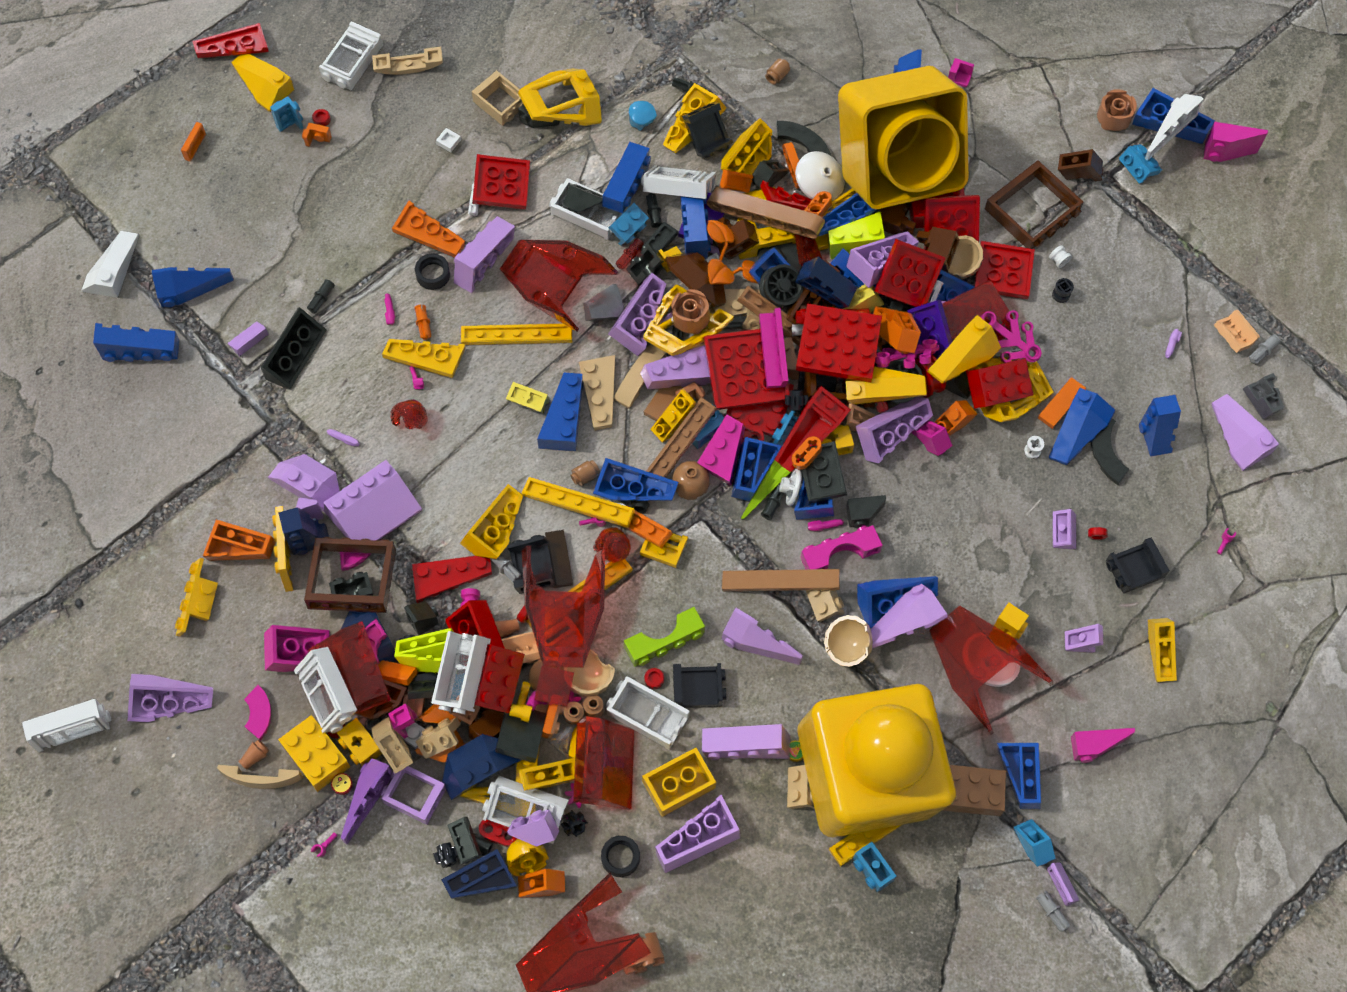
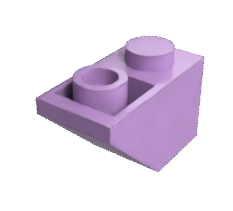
(535, 829)

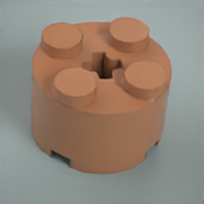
(1116, 110)
(690, 311)
(654, 958)

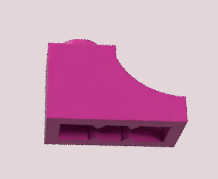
(933, 437)

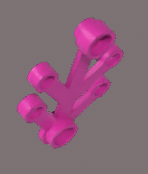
(1014, 338)
(890, 354)

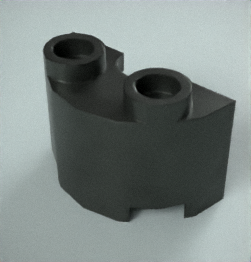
(643, 266)
(357, 585)

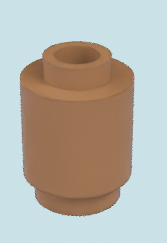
(777, 71)
(585, 472)
(593, 711)
(573, 719)

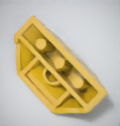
(749, 149)

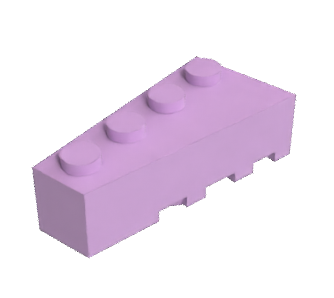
(482, 253)
(869, 260)
(638, 315)
(677, 370)
(889, 428)
(746, 742)
(699, 836)

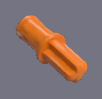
(423, 322)

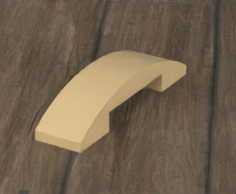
(407, 64)
(633, 380)
(284, 778)

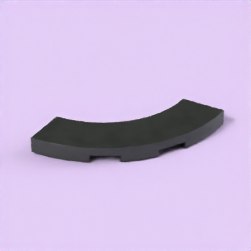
(802, 135)
(1105, 456)

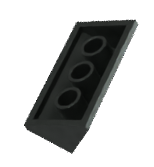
(292, 349)

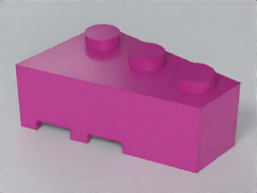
(723, 450)

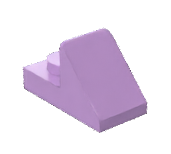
(1084, 638)

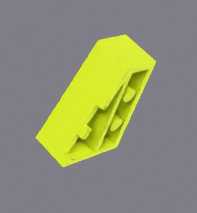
(855, 234)
(422, 651)

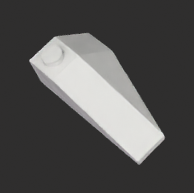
(1178, 117)
(111, 268)

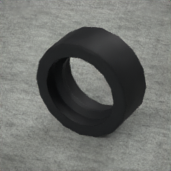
(429, 259)
(623, 840)

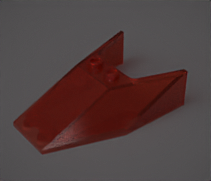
(549, 272)
(564, 620)
(975, 653)
(569, 954)

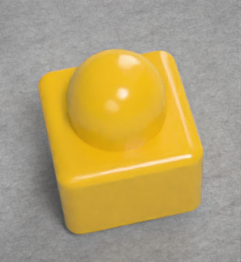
(903, 136)
(875, 760)

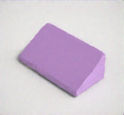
(248, 338)
(311, 507)
(1064, 529)
(1062, 883)

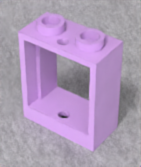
(431, 803)

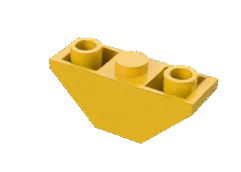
(673, 416)

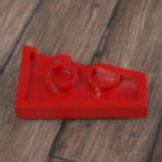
(782, 197)

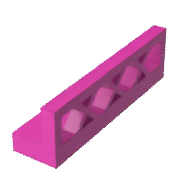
(773, 349)

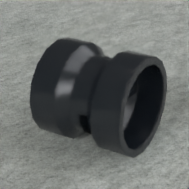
(1062, 290)

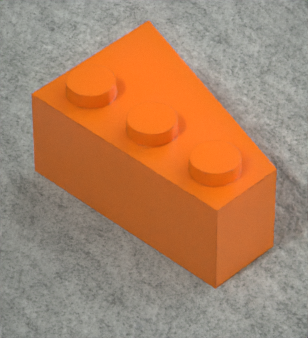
(898, 329)
(237, 543)

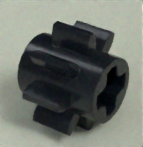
(796, 399)
(574, 823)
(446, 855)

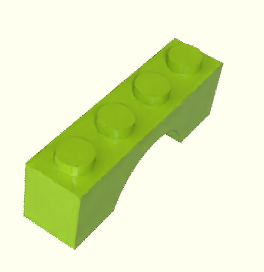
(643, 648)

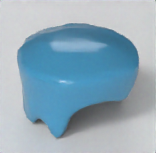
(641, 114)

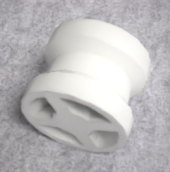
(1060, 256)

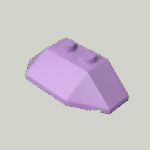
(306, 478)

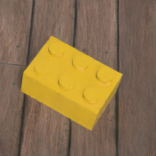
(314, 753)
(679, 782)

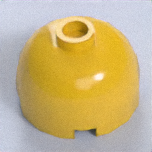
(525, 857)

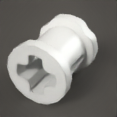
(1032, 443)

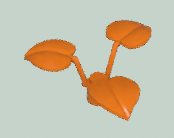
(717, 271)

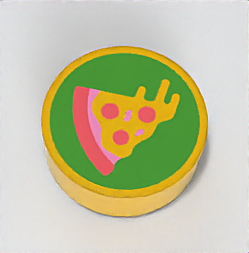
(795, 751)

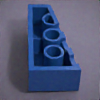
(1155, 109)
(627, 177)
(694, 225)
(135, 343)
(563, 417)

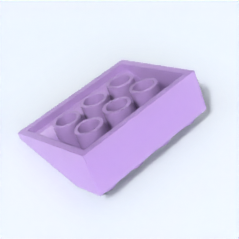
(372, 504)

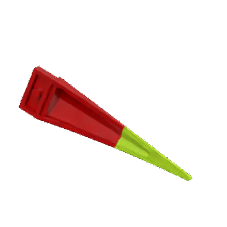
(818, 419)

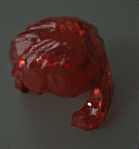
(413, 414)
(614, 543)

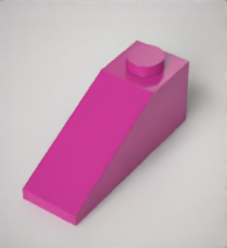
(1092, 744)

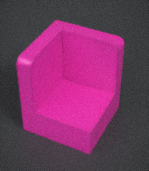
(961, 72)
(402, 718)

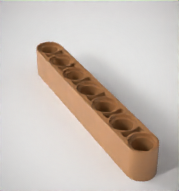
(766, 212)

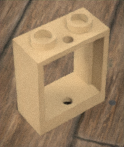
(489, 86)
(391, 746)

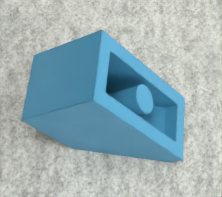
(1035, 842)

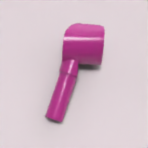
(418, 383)
(591, 521)
(1226, 539)
(324, 845)

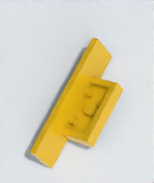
(198, 598)

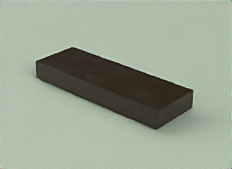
(560, 558)

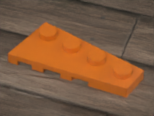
(418, 226)

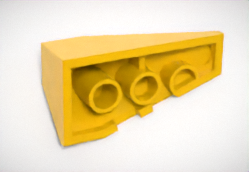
(263, 80)
(694, 99)
(970, 348)
(885, 386)
(493, 529)

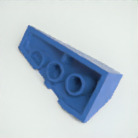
(847, 212)

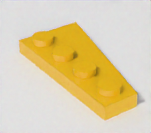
(435, 358)
(282, 552)

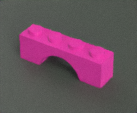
(862, 542)

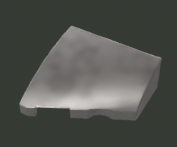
(604, 305)
(1264, 396)

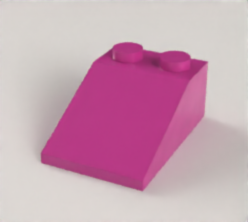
(1232, 141)
(289, 646)

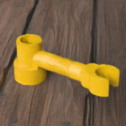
(521, 710)

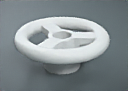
(791, 486)

